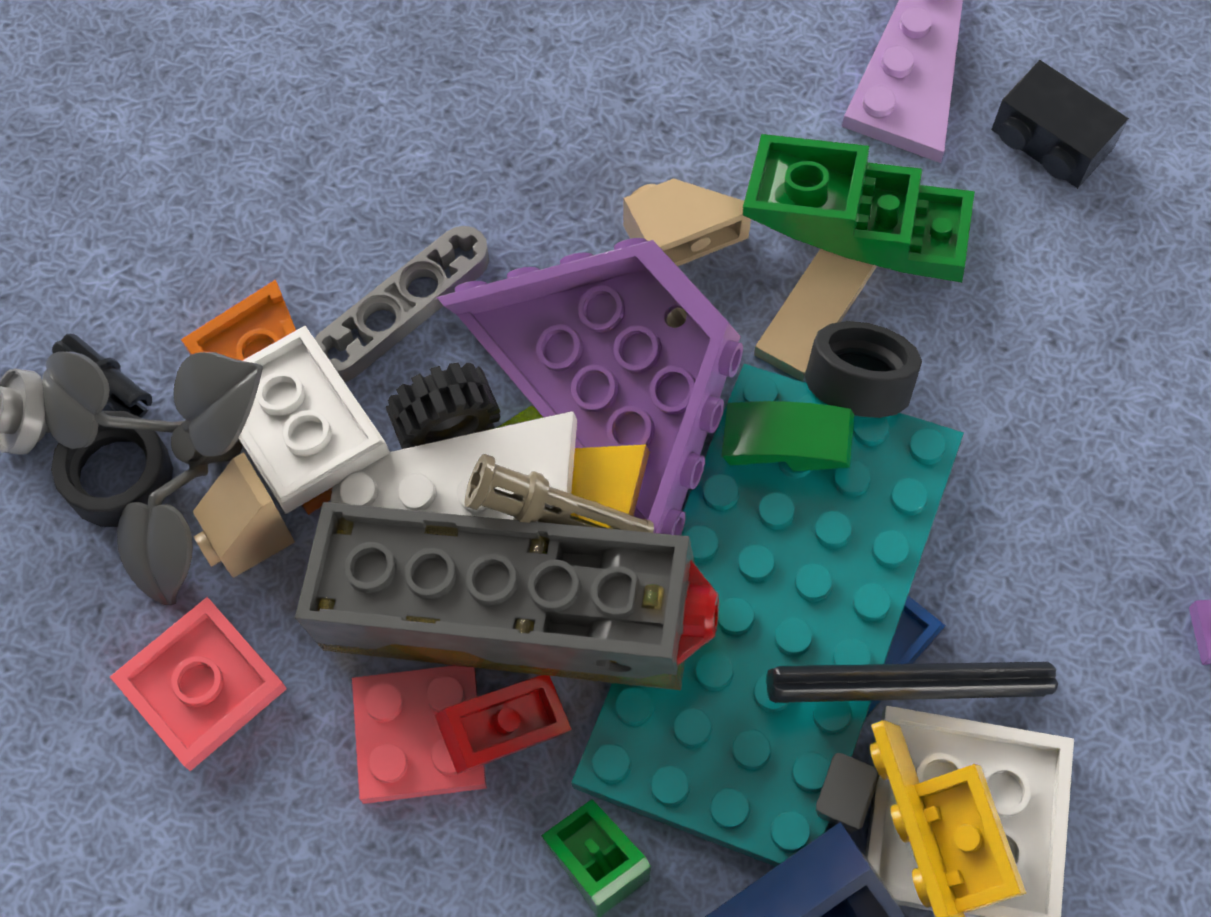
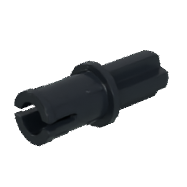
(123, 392)

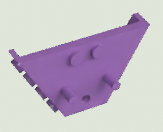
(601, 346)

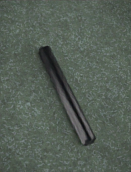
(910, 681)

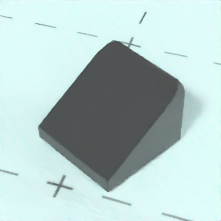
(847, 792)

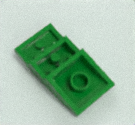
(859, 208)

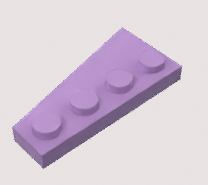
(910, 79)

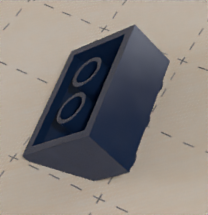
(818, 881)

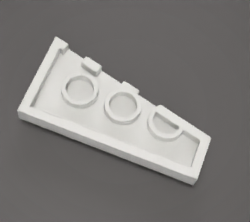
(437, 473)

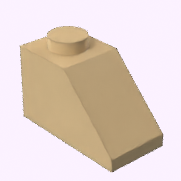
(684, 219)
(239, 520)

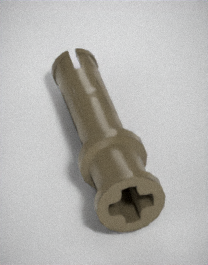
(530, 497)

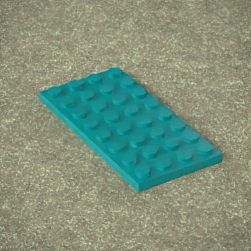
(803, 577)

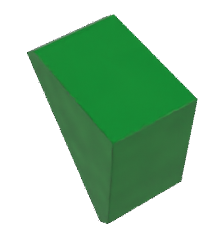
(597, 857)

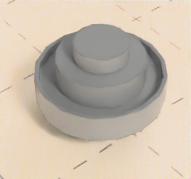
(21, 411)

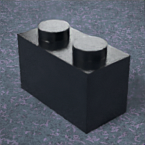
(1058, 124)

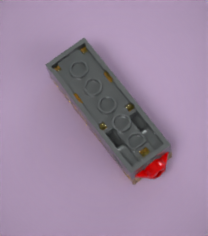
(506, 595)

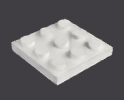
(1029, 788)

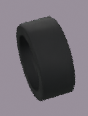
(838, 381)
(107, 511)

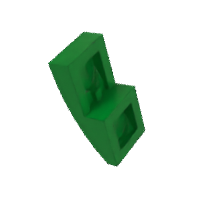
(789, 432)

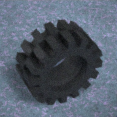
(443, 406)

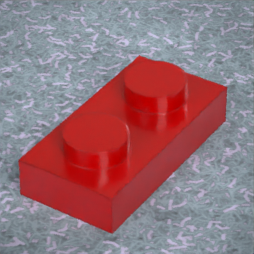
(502, 723)

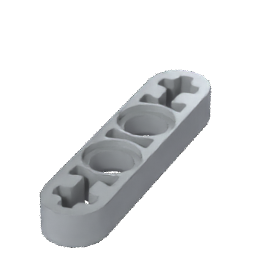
(408, 309)

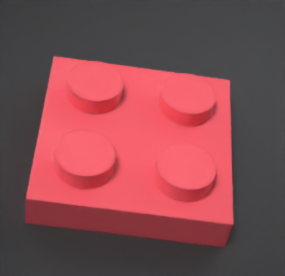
(198, 683)
(399, 736)

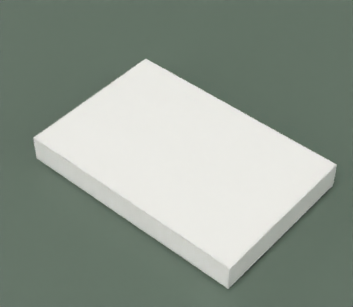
(306, 423)

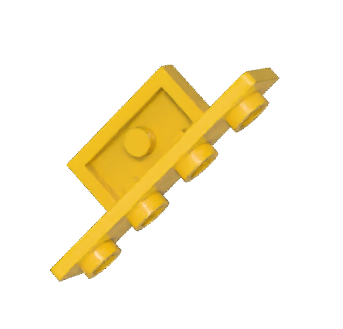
(951, 830)

